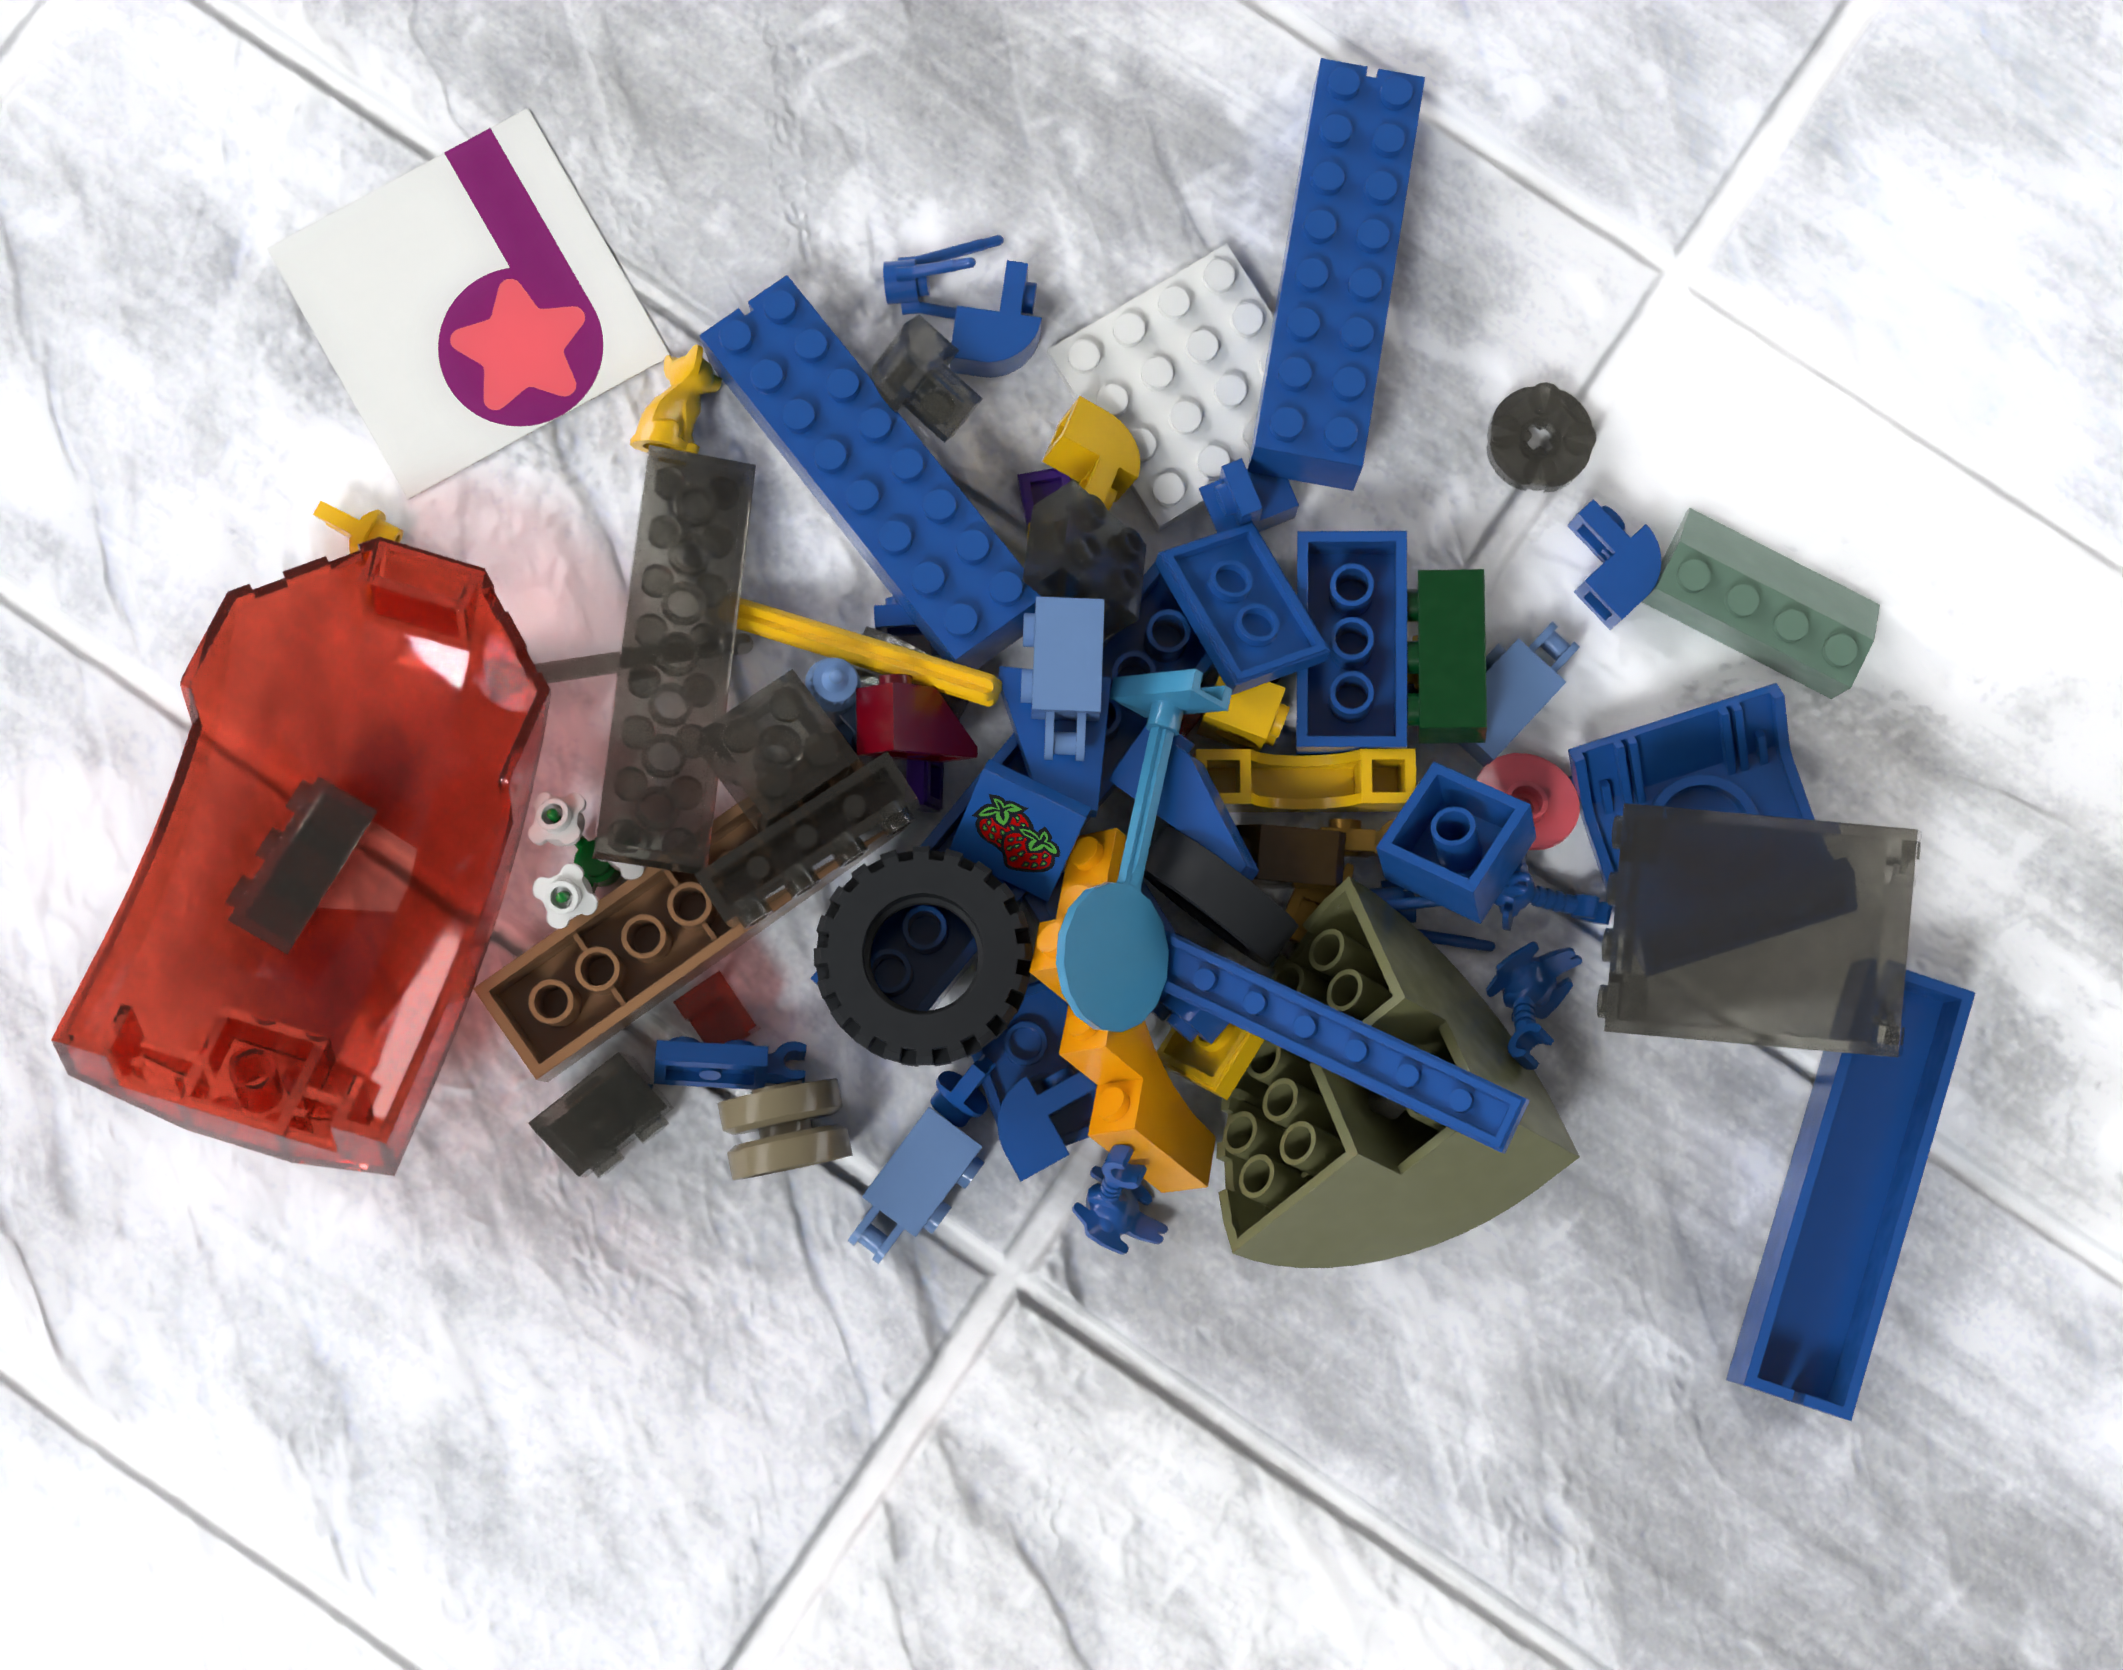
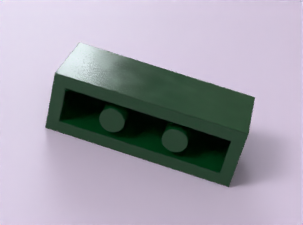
(1448, 656)

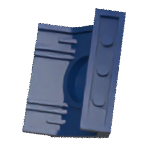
(1707, 758)

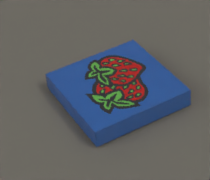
(1019, 829)

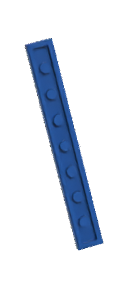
(1343, 1044)

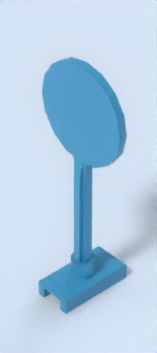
(1112, 937)

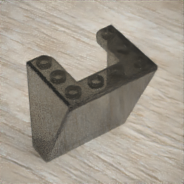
(1759, 930)

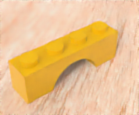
(1312, 783)

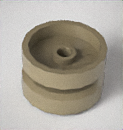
(785, 1129)

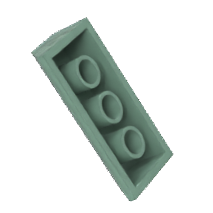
(1765, 605)

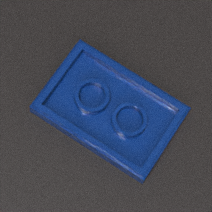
(1242, 607)
(1032, 1050)

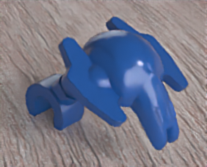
(1522, 891)
(1532, 992)
(1113, 1204)

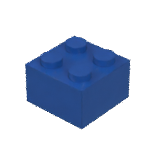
(1457, 842)

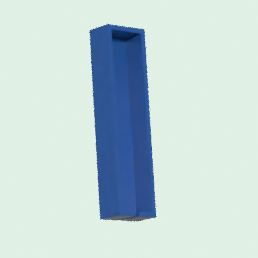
(1337, 276)
(872, 475)
(1848, 1209)

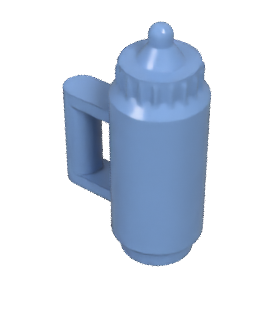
(834, 688)

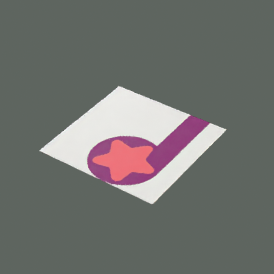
(468, 303)

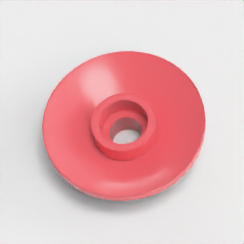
(1542, 785)

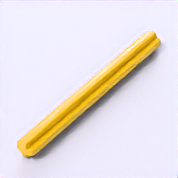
(868, 652)

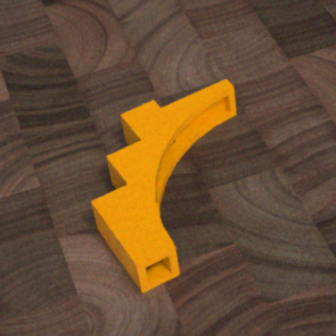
(1133, 1092)

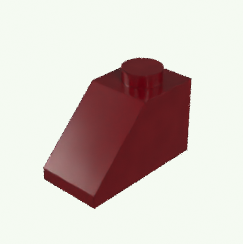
(909, 723)

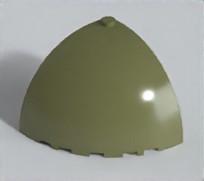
(1325, 1176)

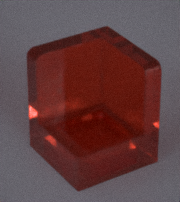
(717, 1011)

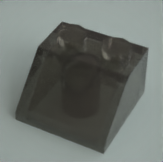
(603, 1116)

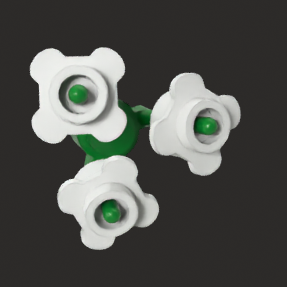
(573, 889)

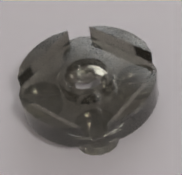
(1547, 409)

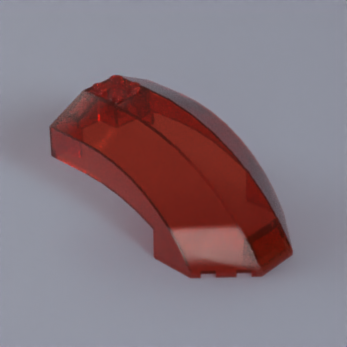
(421, 702)

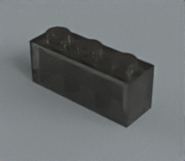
(299, 862)

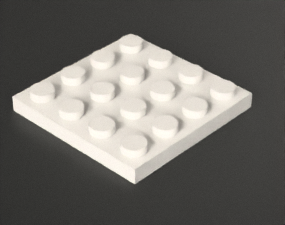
(1180, 375)

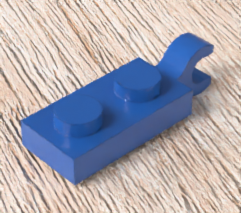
(727, 1065)

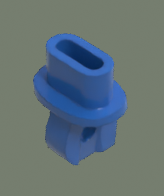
(959, 1095)

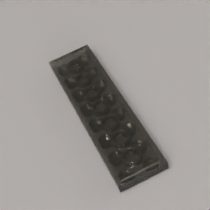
(674, 660)

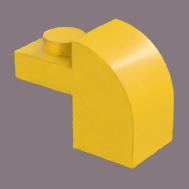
(1094, 451)

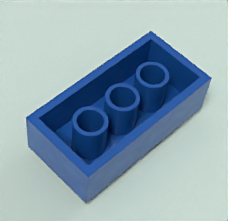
(1359, 604)

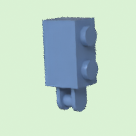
(1065, 668)
(1518, 689)
(918, 1181)

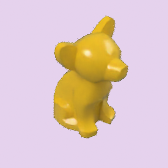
(672, 414)

